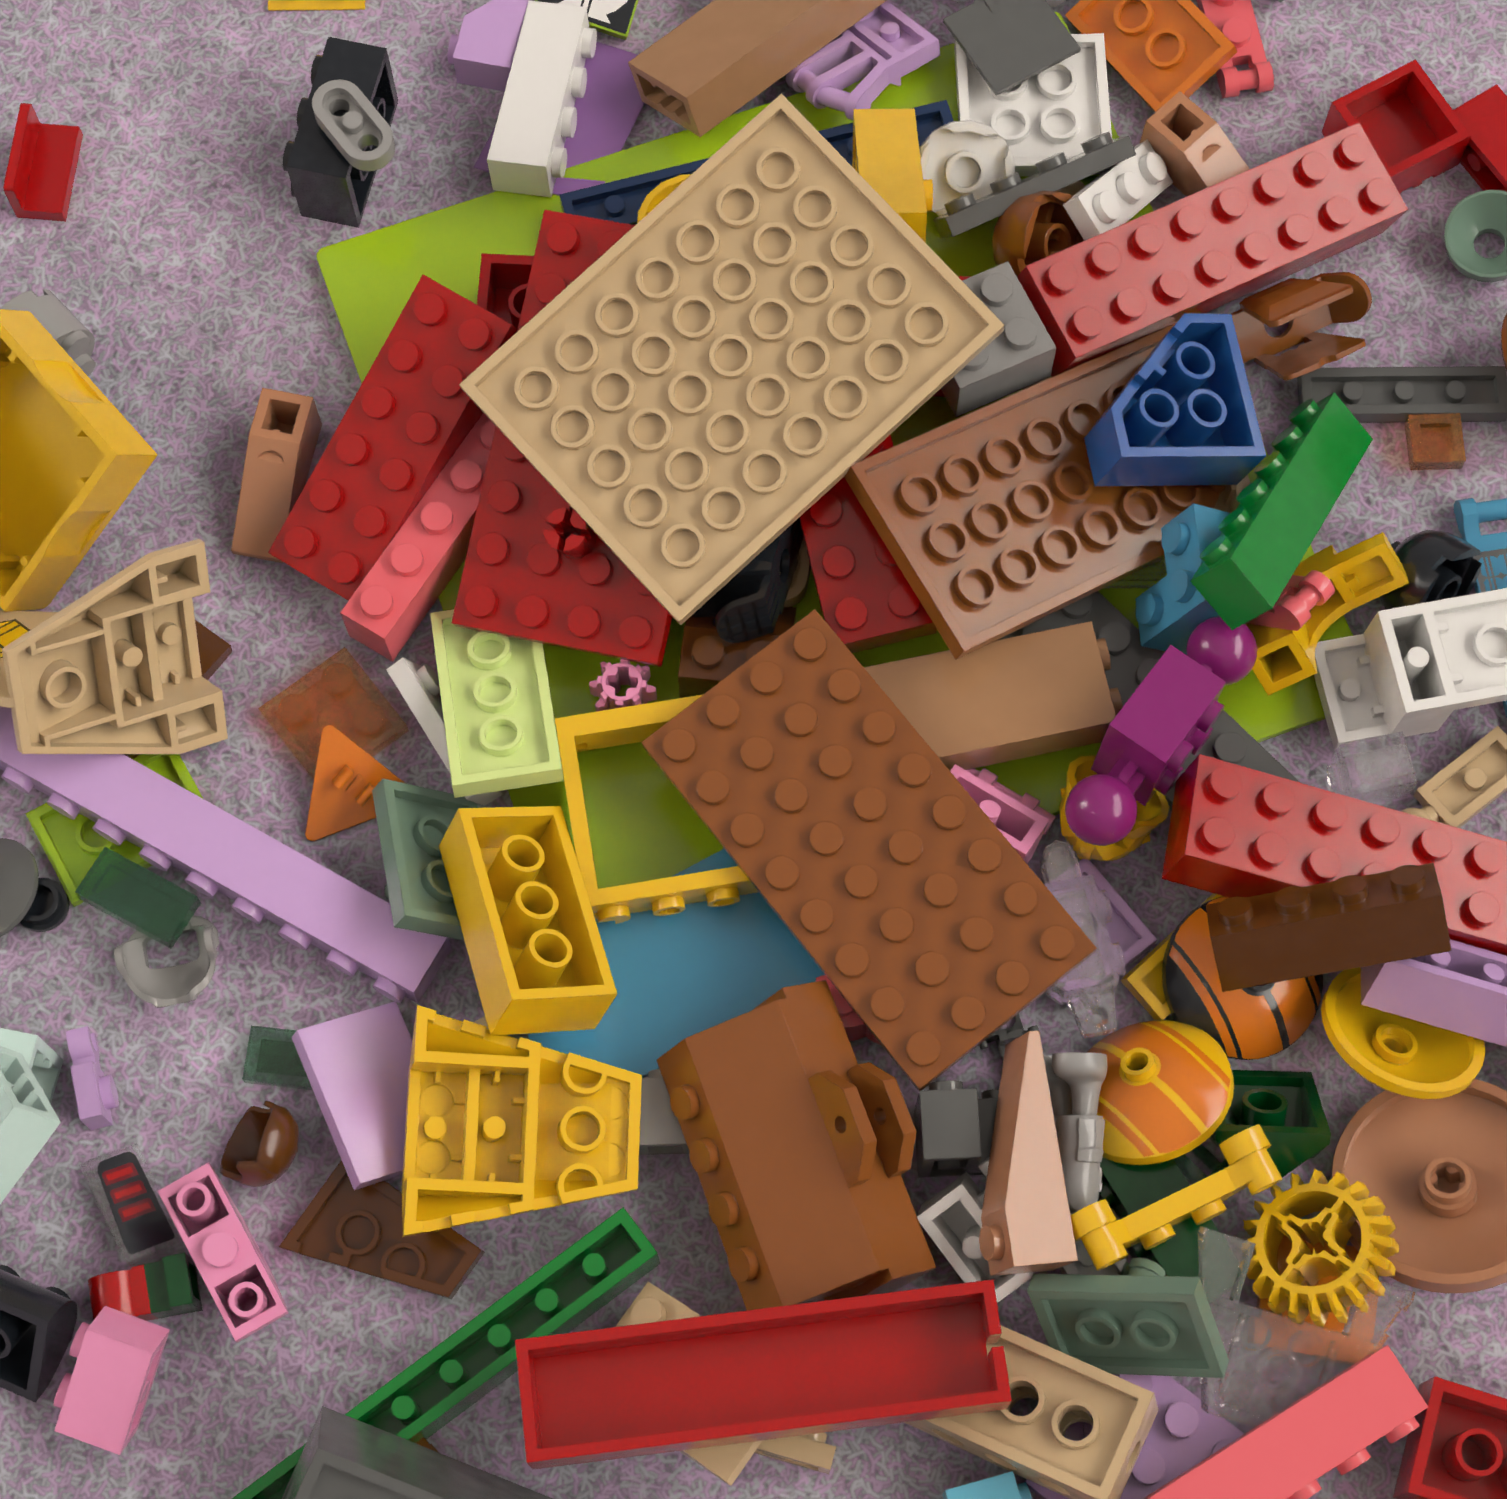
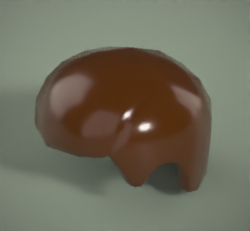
(261, 1146)

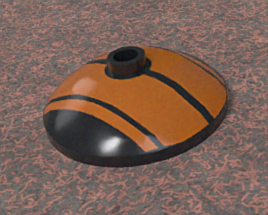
(1243, 1021)

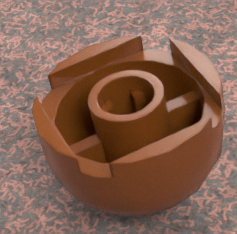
(1033, 230)

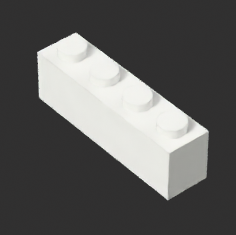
(541, 98)

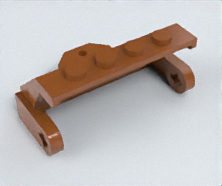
(798, 1153)

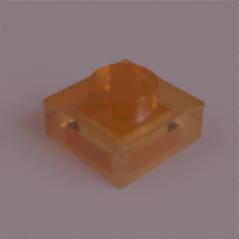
(1435, 441)

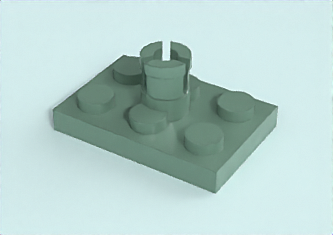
(410, 831)
(1131, 1321)

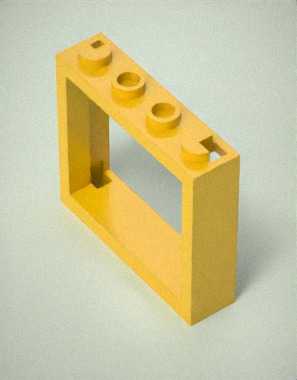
(662, 895)

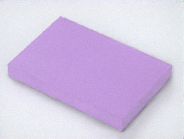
(361, 1086)

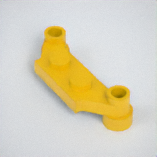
(1152, 1225)

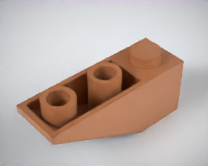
(1191, 146)
(274, 469)

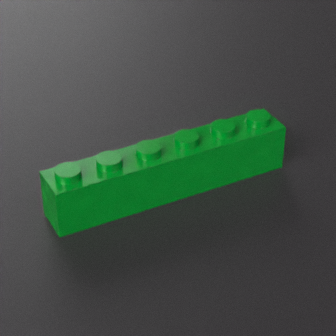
(1281, 510)

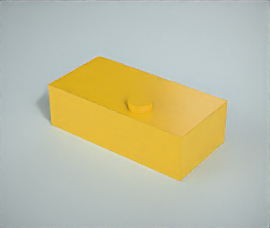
(890, 162)
(526, 920)

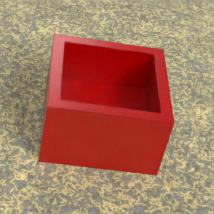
(1406, 124)

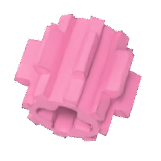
(622, 674)

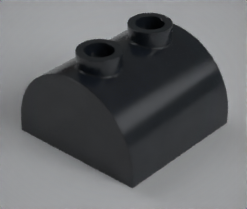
(33, 1333)

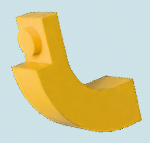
(1358, 578)

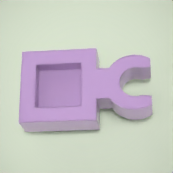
(93, 1090)

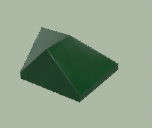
(1287, 1111)

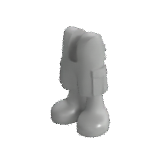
(1074, 1094)

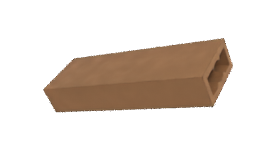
(735, 53)
(1007, 697)

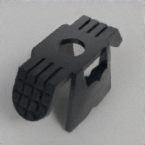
(757, 594)

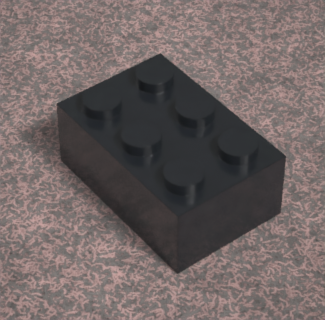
(318, 172)

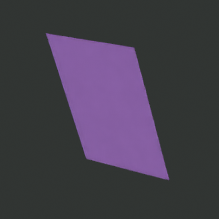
(603, 114)

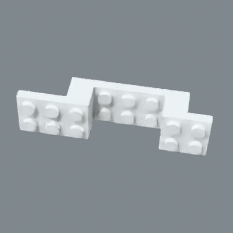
(1414, 667)

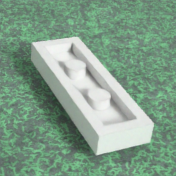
(1119, 192)
(422, 693)

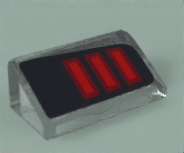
(131, 1204)

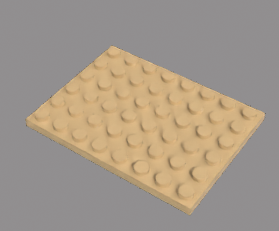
(731, 358)

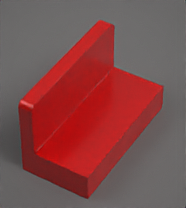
(41, 167)

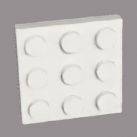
(1046, 111)

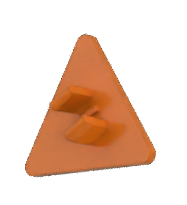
(342, 785)

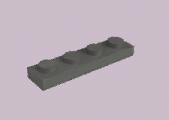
(1052, 175)
(1396, 392)

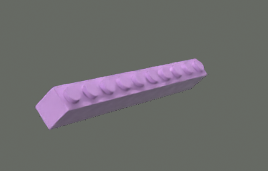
(233, 859)

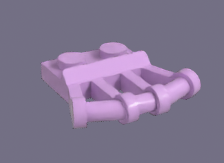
(877, 47)

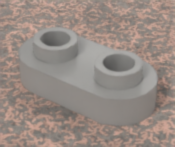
(356, 128)

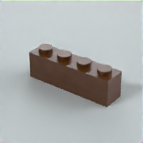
(1328, 927)

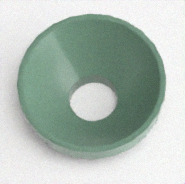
(1469, 219)

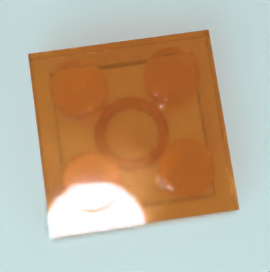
(337, 695)

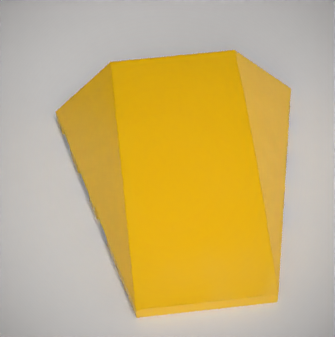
(510, 1126)

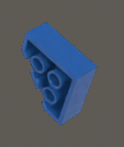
(1181, 413)

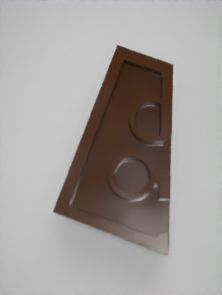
(366, 1235)

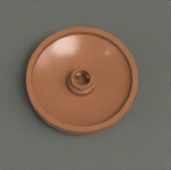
(1441, 1183)

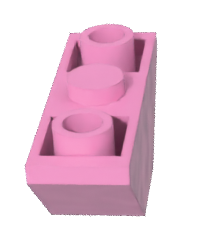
(224, 1252)

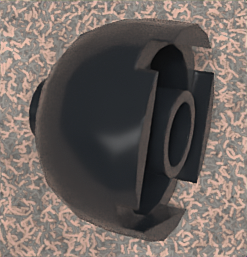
(1436, 568)

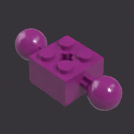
(1159, 730)

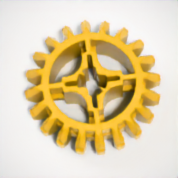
(1339, 1210)

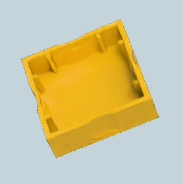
(62, 463)

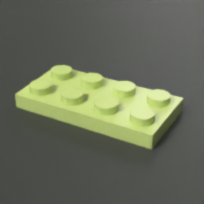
(494, 709)

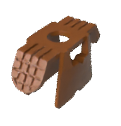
(1307, 308)

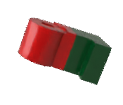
(149, 1289)

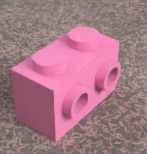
(110, 1379)

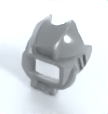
(174, 983)

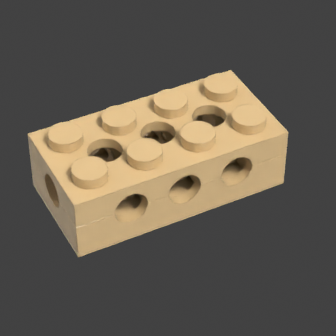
(1036, 1443)

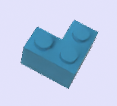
(1173, 605)

